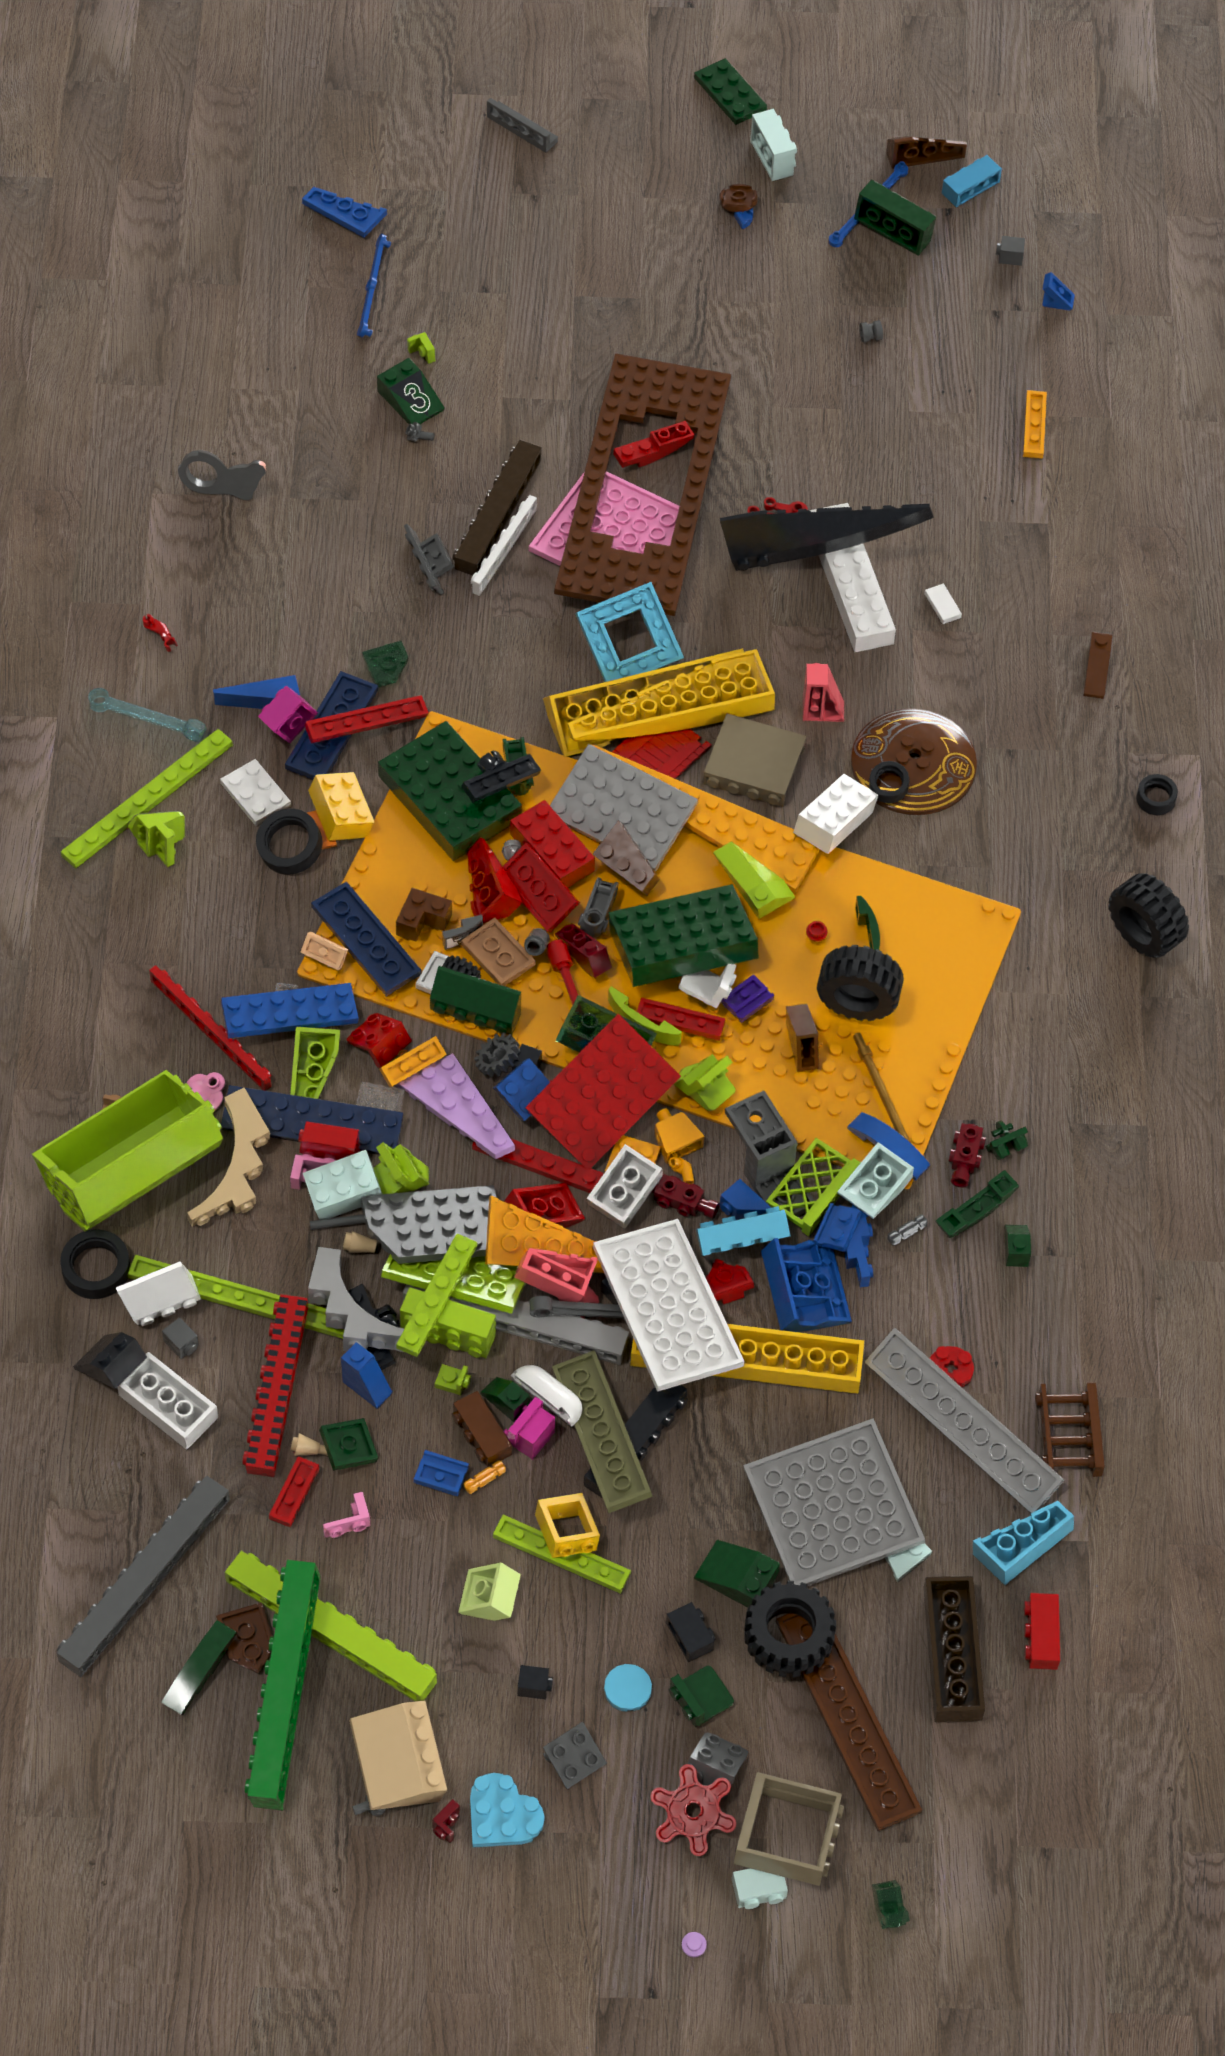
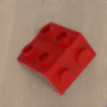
(380, 1037)

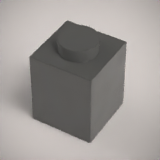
(1011, 250)
(180, 1338)

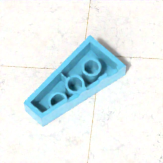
(742, 1232)
(1020, 1544)

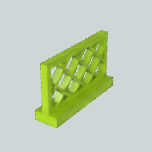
(830, 1195)

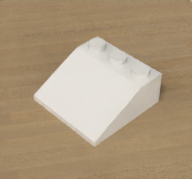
(159, 1293)

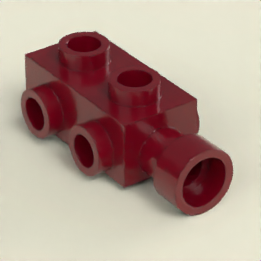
(966, 1155)
(684, 1197)

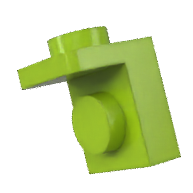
(423, 345)
(453, 1379)

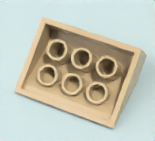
(398, 1756)

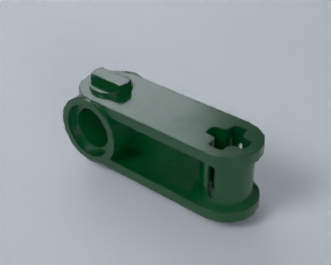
(513, 750)

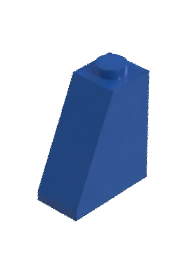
(364, 1375)

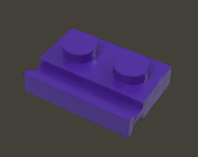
(748, 998)

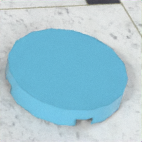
(627, 1687)

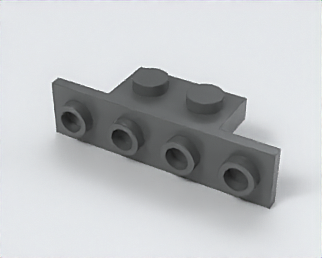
(432, 556)

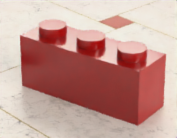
(1042, 1631)

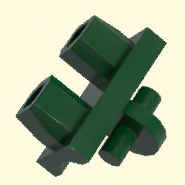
(999, 1146)

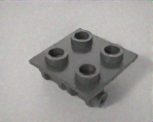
(574, 1755)

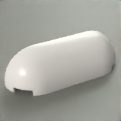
(550, 1391)

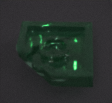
(386, 663)

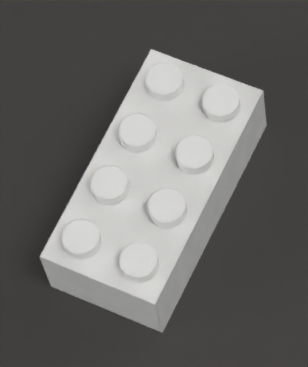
(835, 813)
(168, 1401)

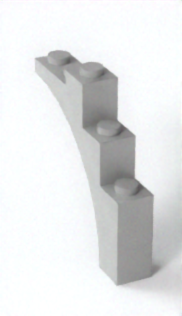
(342, 1311)

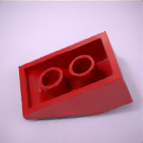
(549, 1202)

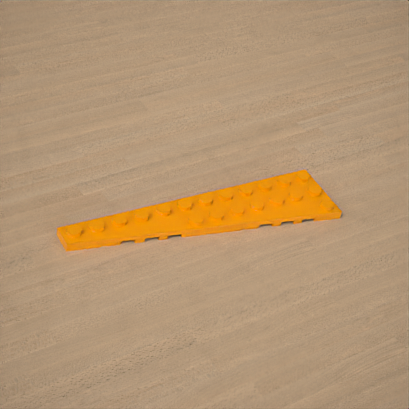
(758, 836)

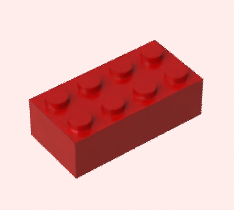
(553, 842)

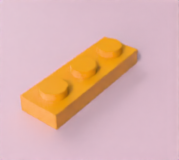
(412, 1061)

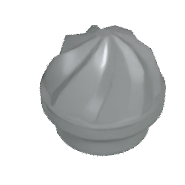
(510, 848)

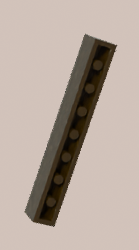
(497, 507)

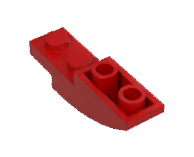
(658, 445)

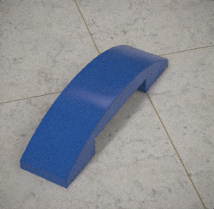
(876, 1131)

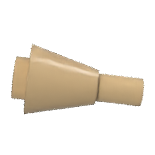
(305, 1446)

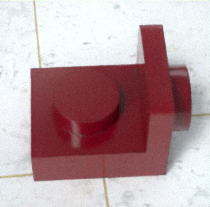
(447, 1816)

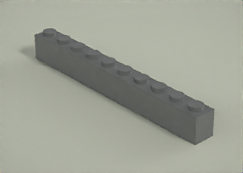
(142, 1576)

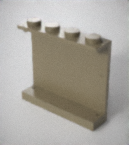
(754, 759)

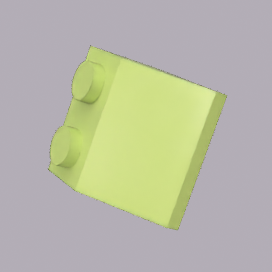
(490, 1592)

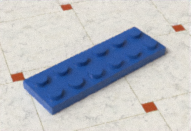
(289, 1009)

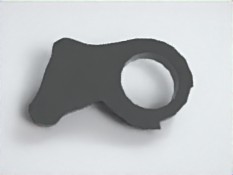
(237, 480)

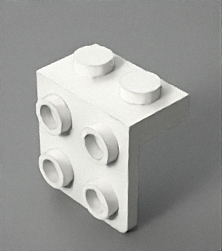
(709, 986)

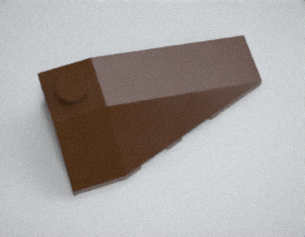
(923, 150)

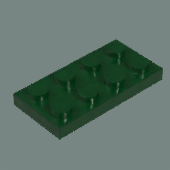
(730, 91)

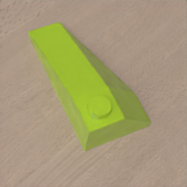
(757, 884)
(313, 1060)

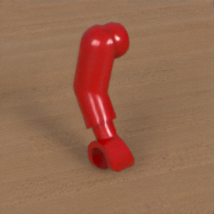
(159, 628)

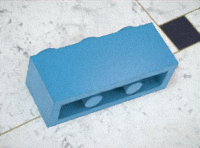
(971, 180)

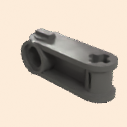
(597, 908)

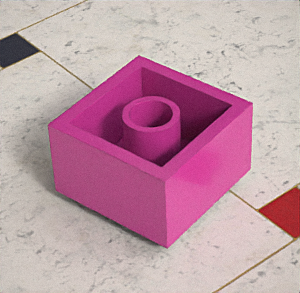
(287, 714)

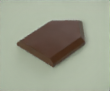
(251, 1642)

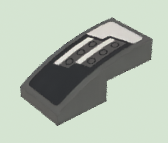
(453, 937)

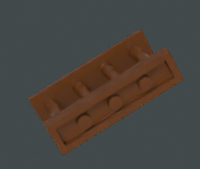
(1089, 1418)

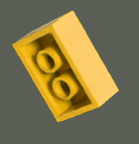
(341, 806)

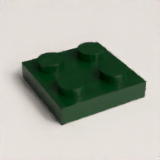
(348, 1444)

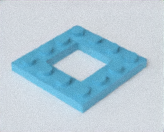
(643, 599)

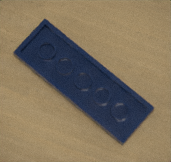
(318, 758)
(366, 938)

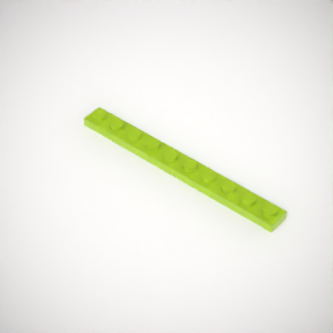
(146, 798)
(236, 1295)

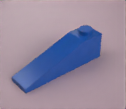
(253, 694)

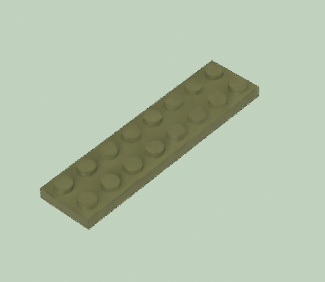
(604, 1433)

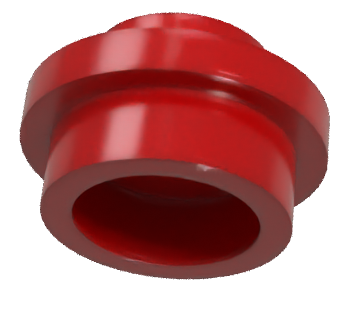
(816, 931)

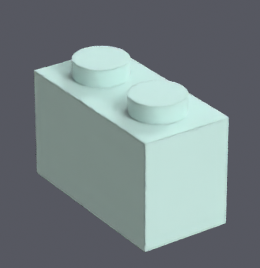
(758, 1887)

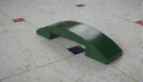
(866, 917)
(979, 1206)

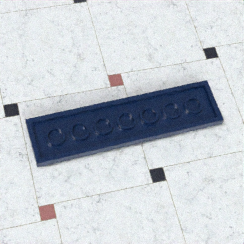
(288, 1114)

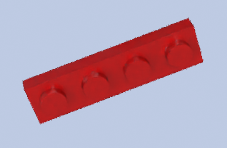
(682, 1018)

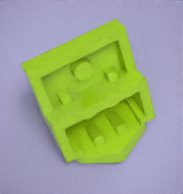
(158, 833)
(707, 1082)
(399, 1170)

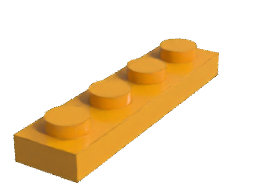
(1034, 424)

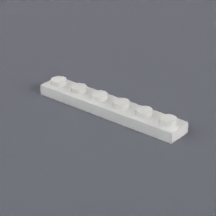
(501, 549)

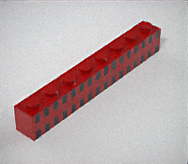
(276, 1386)

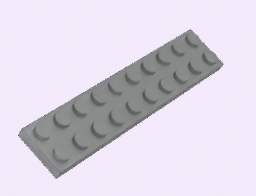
(964, 1421)

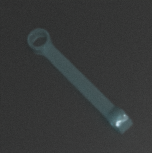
(191, 729)

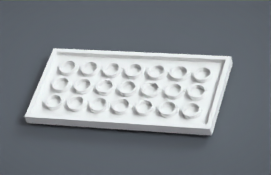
(668, 1305)

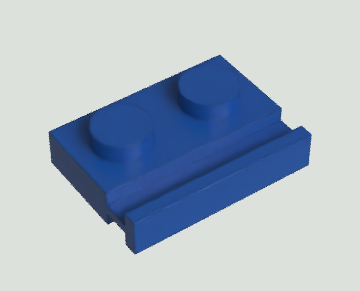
(837, 1227)
(441, 1473)

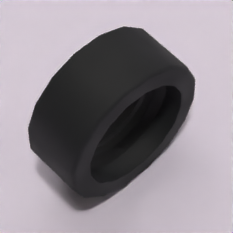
(892, 767)
(1158, 781)

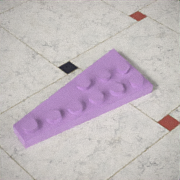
(456, 1101)

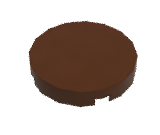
(738, 198)

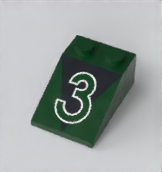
(409, 392)

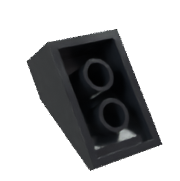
(112, 1359)

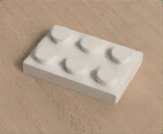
(255, 792)

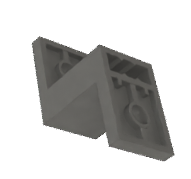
(769, 1148)

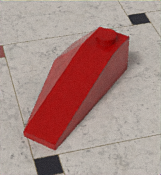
(491, 886)

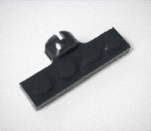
(499, 775)
(385, 1314)

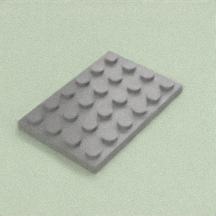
(610, 790)

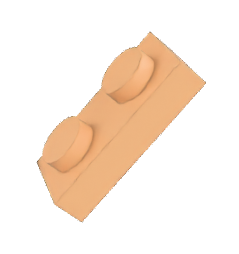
(324, 950)

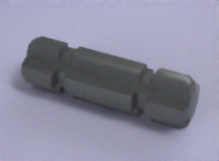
(907, 1229)

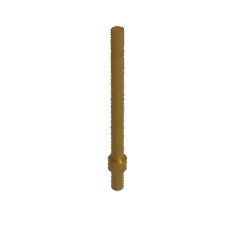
(866, 1054)

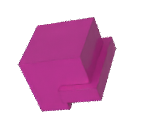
(531, 1429)

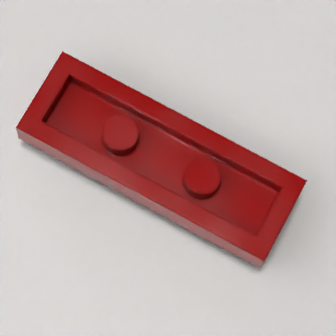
(294, 1491)

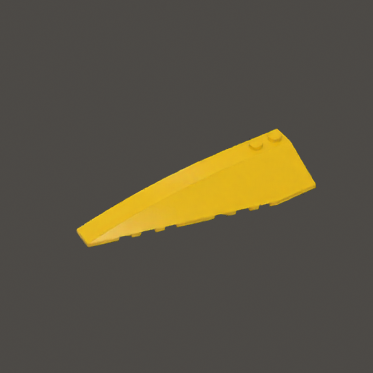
(727, 685)
(591, 699)

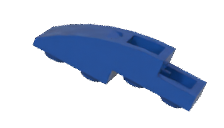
(858, 1251)

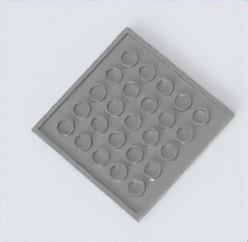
(834, 1504)

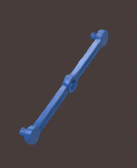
(836, 238)
(371, 284)

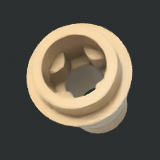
(358, 1243)

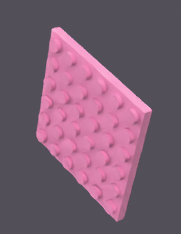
(622, 511)

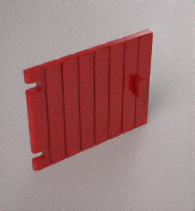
(664, 752)

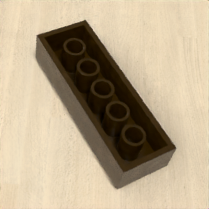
(954, 1649)

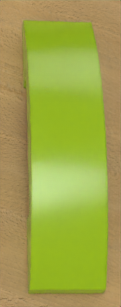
(665, 1032)

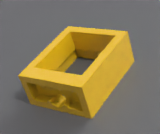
(564, 1507)

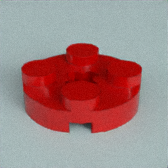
(959, 1358)

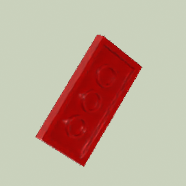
(540, 888)

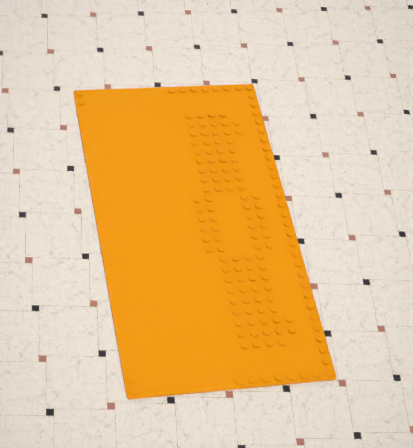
(935, 932)

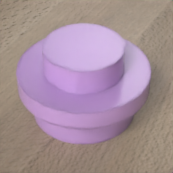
(694, 1944)

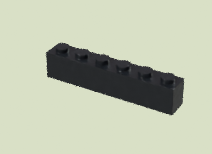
(647, 1422)

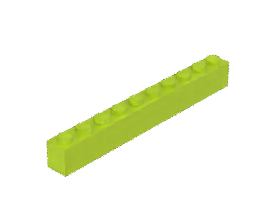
(338, 1631)

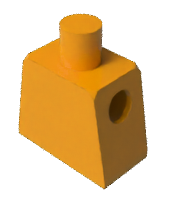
(677, 1135)

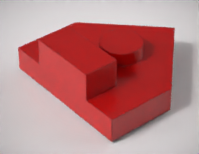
(728, 1281)

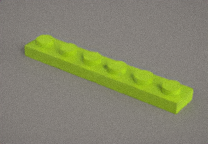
(436, 1295)
(583, 1564)

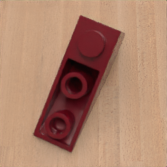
(586, 950)

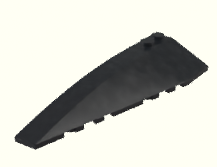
(769, 539)

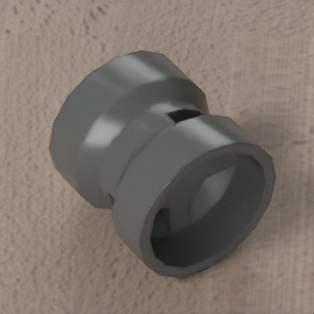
(871, 331)

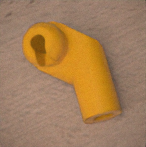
(682, 1167)

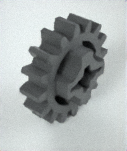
(497, 1054)

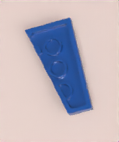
(344, 211)

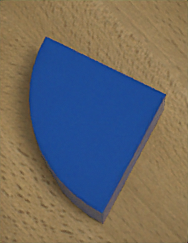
(744, 218)

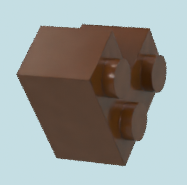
(421, 910)

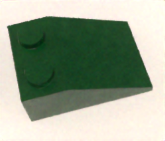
(737, 1571)

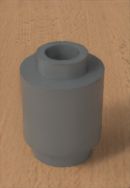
(536, 942)

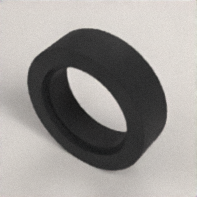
(272, 825)
(84, 1241)

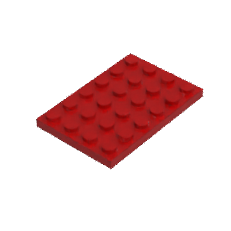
(603, 1092)

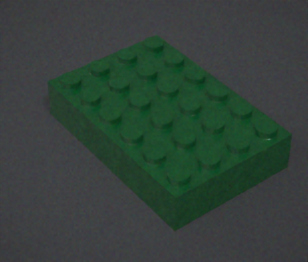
(429, 781)
(683, 935)

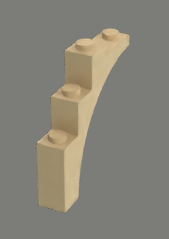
(245, 1164)

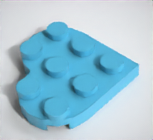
(502, 1814)

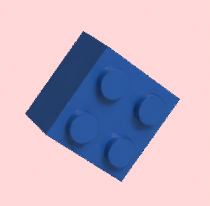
(521, 1087)

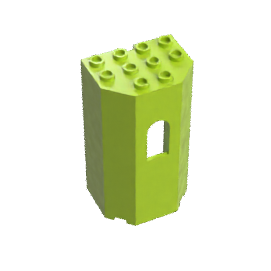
(128, 1149)

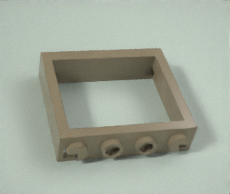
(799, 1794)

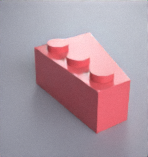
(821, 695)
(556, 1273)

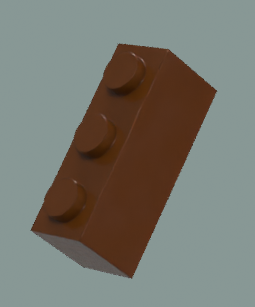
(481, 1429)

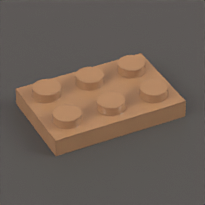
(498, 952)

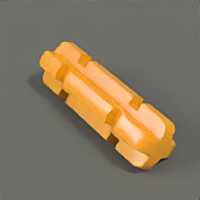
(484, 1477)

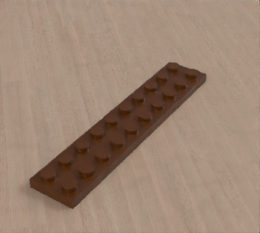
(855, 1731)

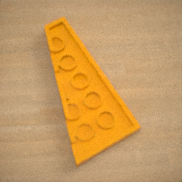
(515, 1231)

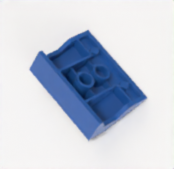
(805, 1286)

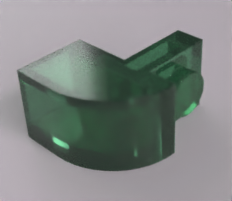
(889, 1904)

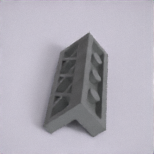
(520, 125)

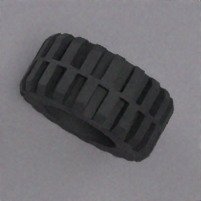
(1148, 915)
(860, 982)
(795, 1600)

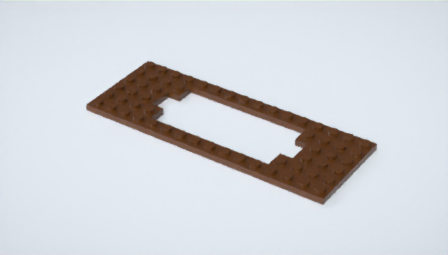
(638, 386)

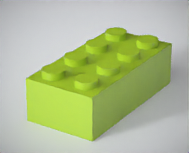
(457, 1326)

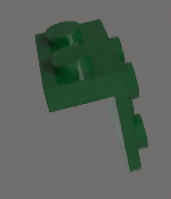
(700, 1695)

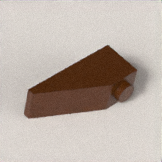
(1097, 665)

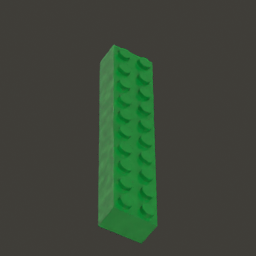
(284, 1685)

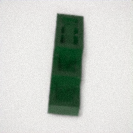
(199, 1667)

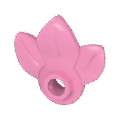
(201, 1084)

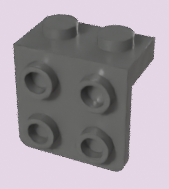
(717, 1759)

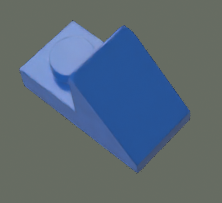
(1056, 293)

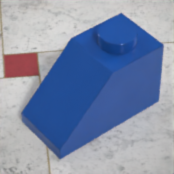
(740, 1200)

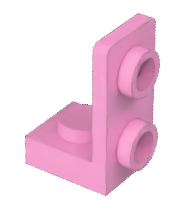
(302, 1164)
(356, 1523)

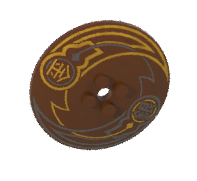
(935, 778)

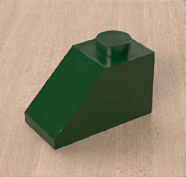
(1017, 1245)
(506, 1397)

